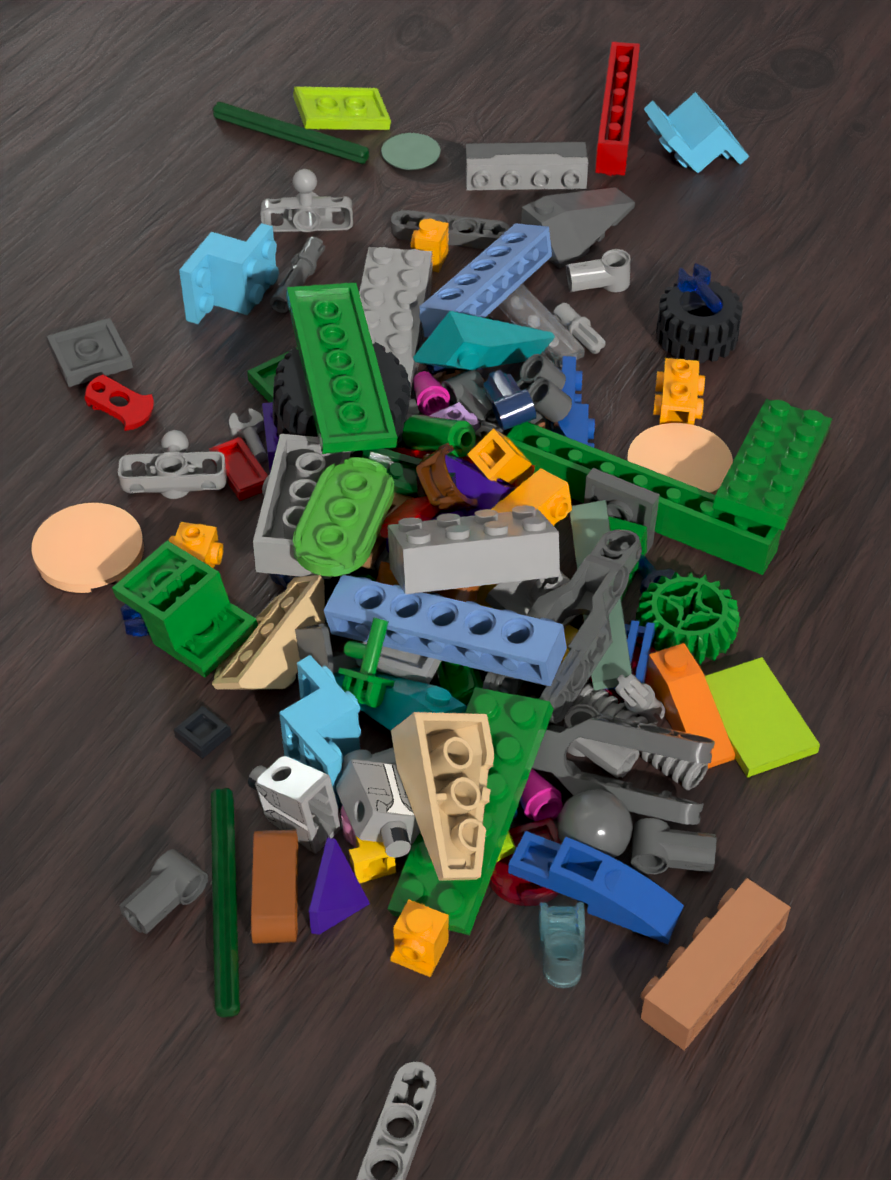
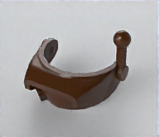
(439, 485)

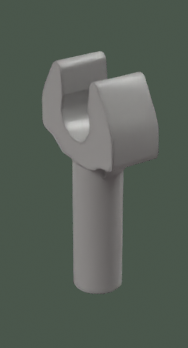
(250, 433)

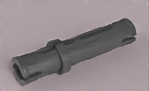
(302, 266)

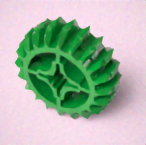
(690, 613)

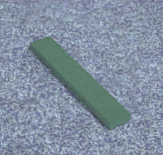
(588, 525)

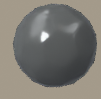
(597, 821)

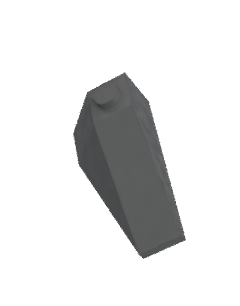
(577, 220)

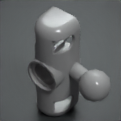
(319, 208)
(173, 471)

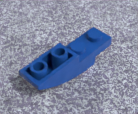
(576, 423)
(602, 882)

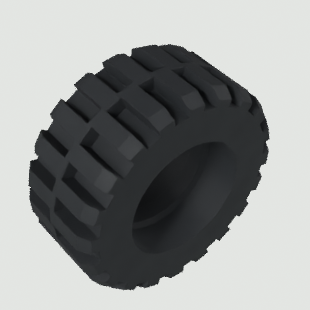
(292, 403)

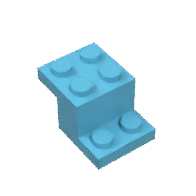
(694, 133)
(229, 273)
(322, 723)

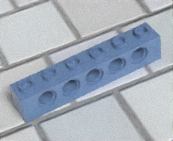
(490, 276)
(449, 629)

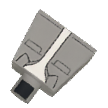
(298, 799)
(378, 805)

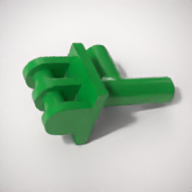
(364, 684)

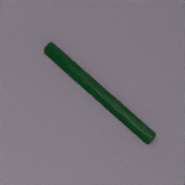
(291, 132)
(224, 904)

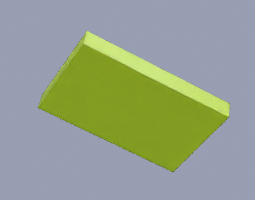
(341, 108)
(760, 718)

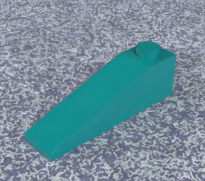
(480, 342)
(406, 698)

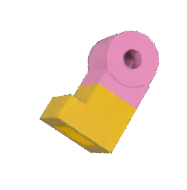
(368, 857)

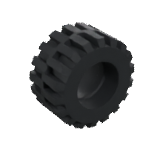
(692, 329)

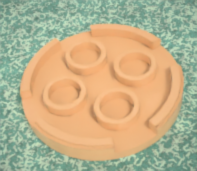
(683, 454)
(87, 547)

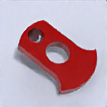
(132, 415)

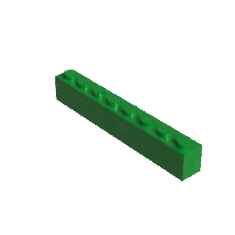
(682, 512)

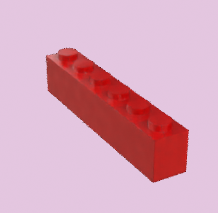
(617, 109)

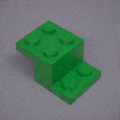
(185, 608)

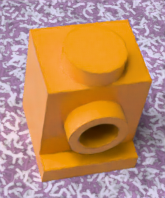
(432, 237)
(499, 457)
(420, 938)

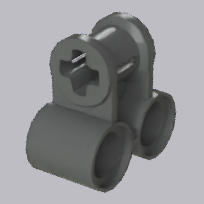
(545, 387)

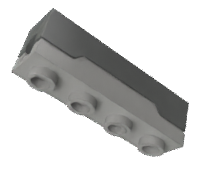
(526, 166)

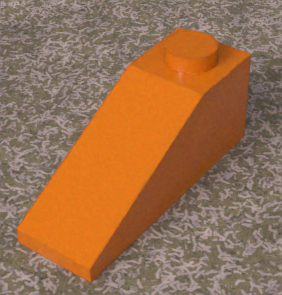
(687, 699)

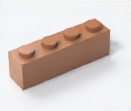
(713, 963)

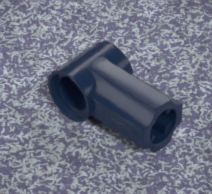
(508, 401)

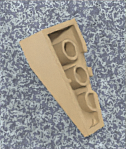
(445, 777)

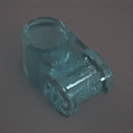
(562, 936)

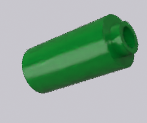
(430, 432)

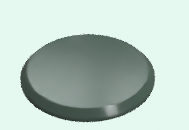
(410, 151)

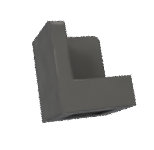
(316, 641)

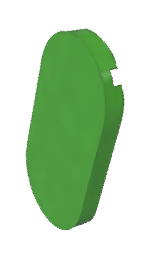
(343, 517)

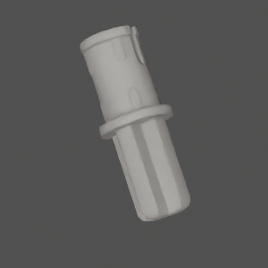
(579, 327)
(639, 698)

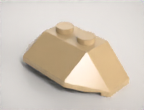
(271, 651)

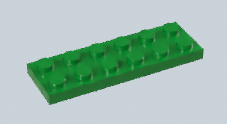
(340, 368)
(773, 464)
(516, 734)

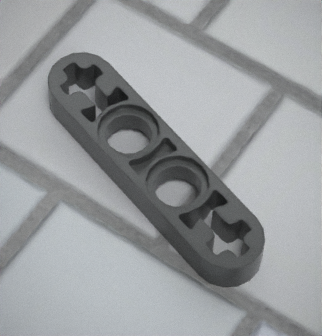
(482, 236)

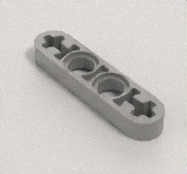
(401, 1150)

